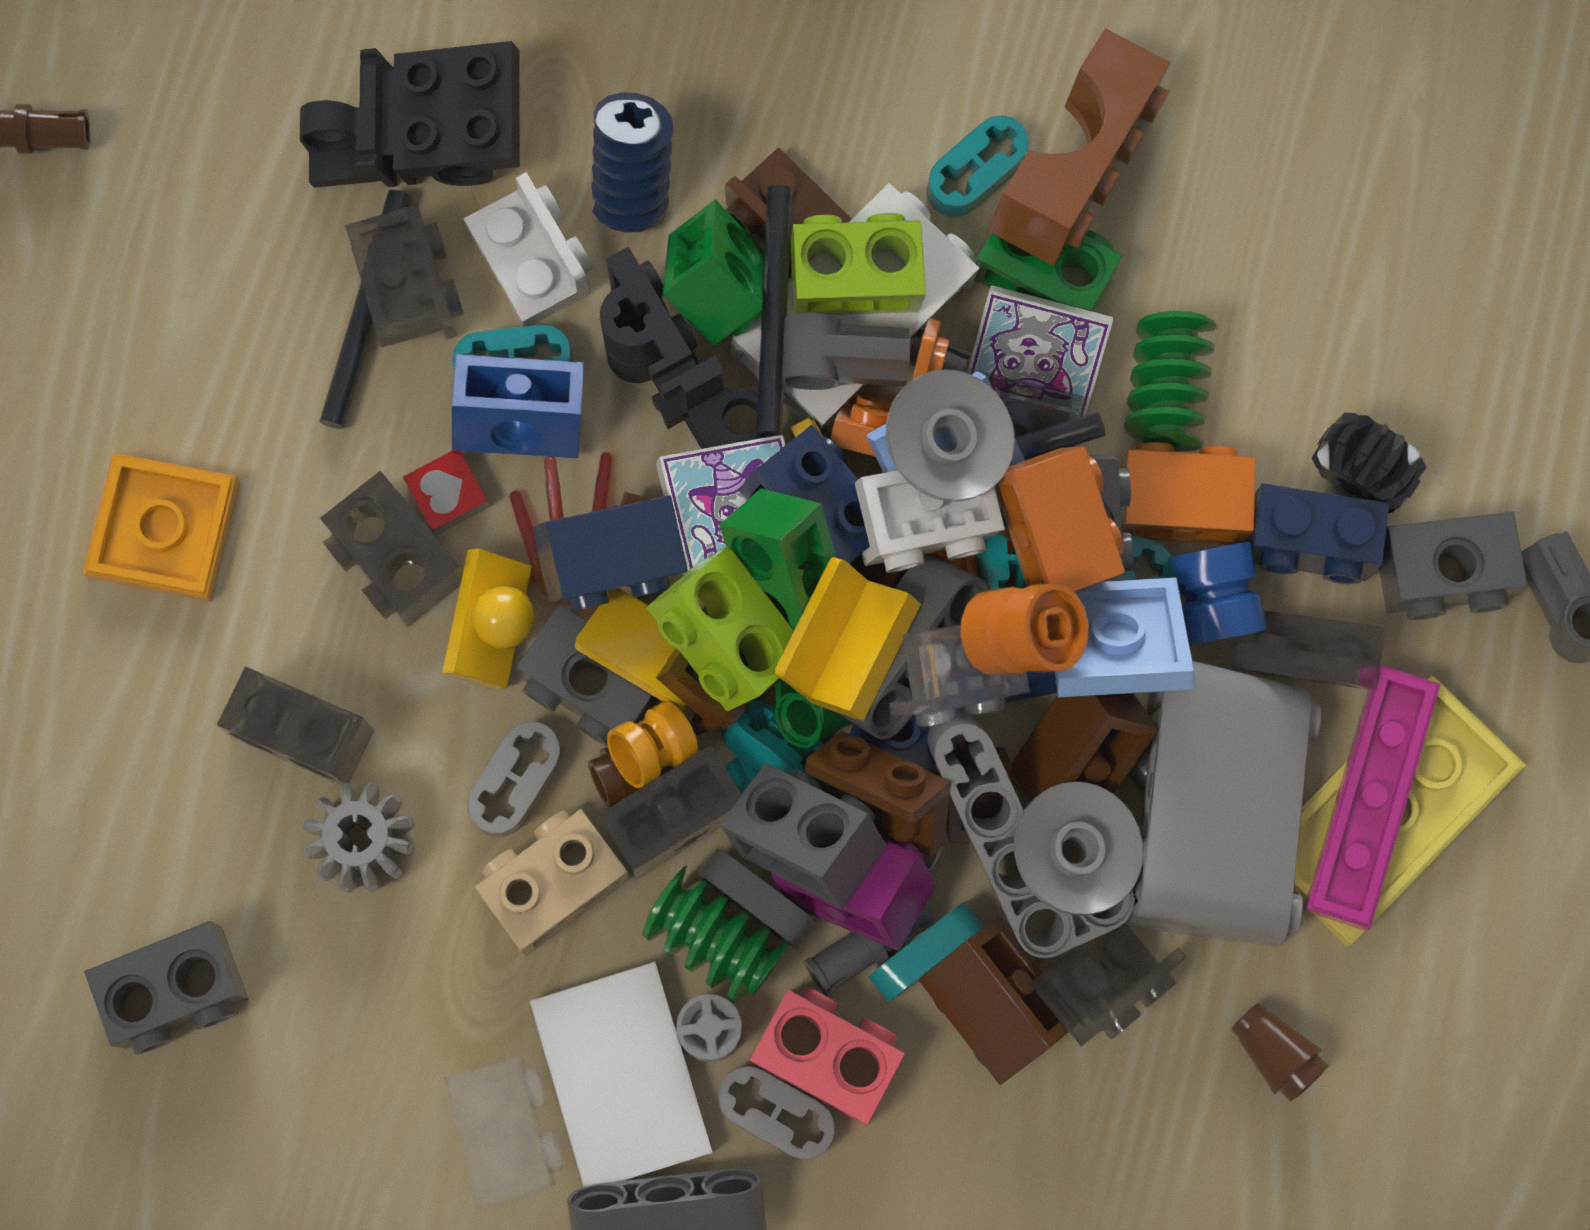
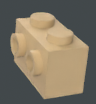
(550, 880)

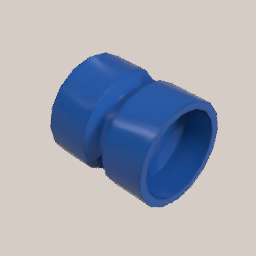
(1218, 592)

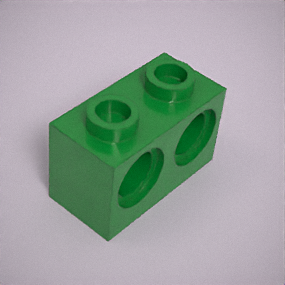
(714, 274)
(1040, 279)
(782, 547)

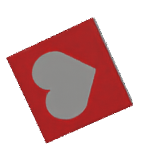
(446, 491)

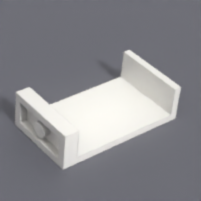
(947, 269)

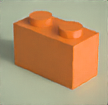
(1189, 494)
(1060, 520)

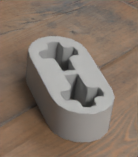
(501, 771)
(784, 1098)

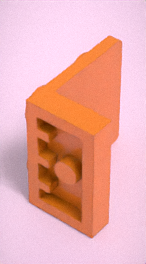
(870, 411)

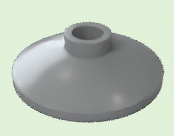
(970, 417)
(1105, 838)

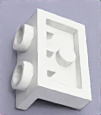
(529, 252)
(908, 523)

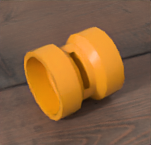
(652, 744)

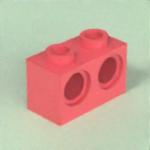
(819, 1071)

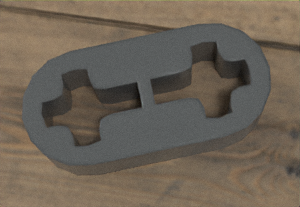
(757, 897)

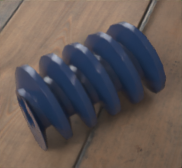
(631, 161)

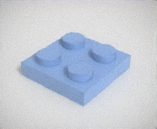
(1132, 642)

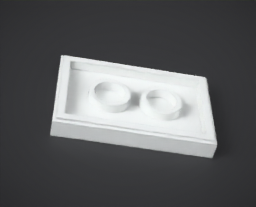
(620, 1076)

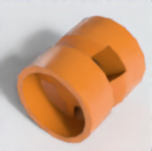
(1024, 629)

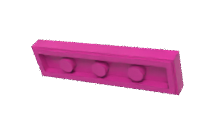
(1372, 799)

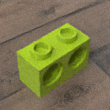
(859, 283)
(737, 620)

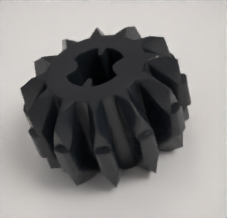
(1368, 461)

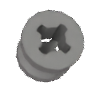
(708, 1017)

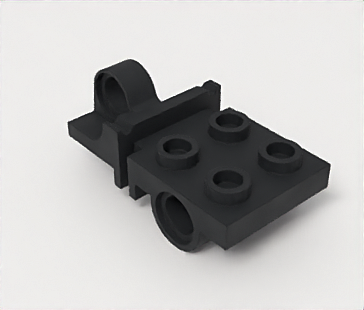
(427, 116)
(651, 345)

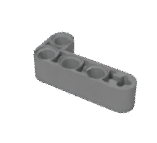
(995, 838)

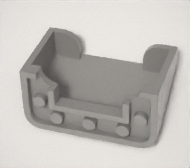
(1224, 808)

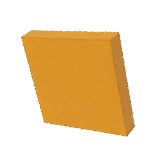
(161, 527)

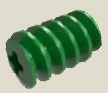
(1166, 377)
(712, 937)

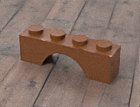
(1051, 192)

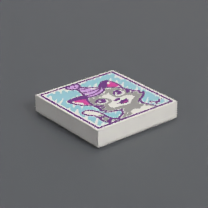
(1041, 342)
(706, 489)

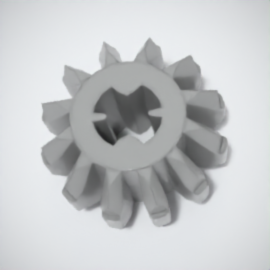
(336, 841)

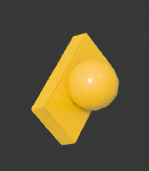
(489, 619)

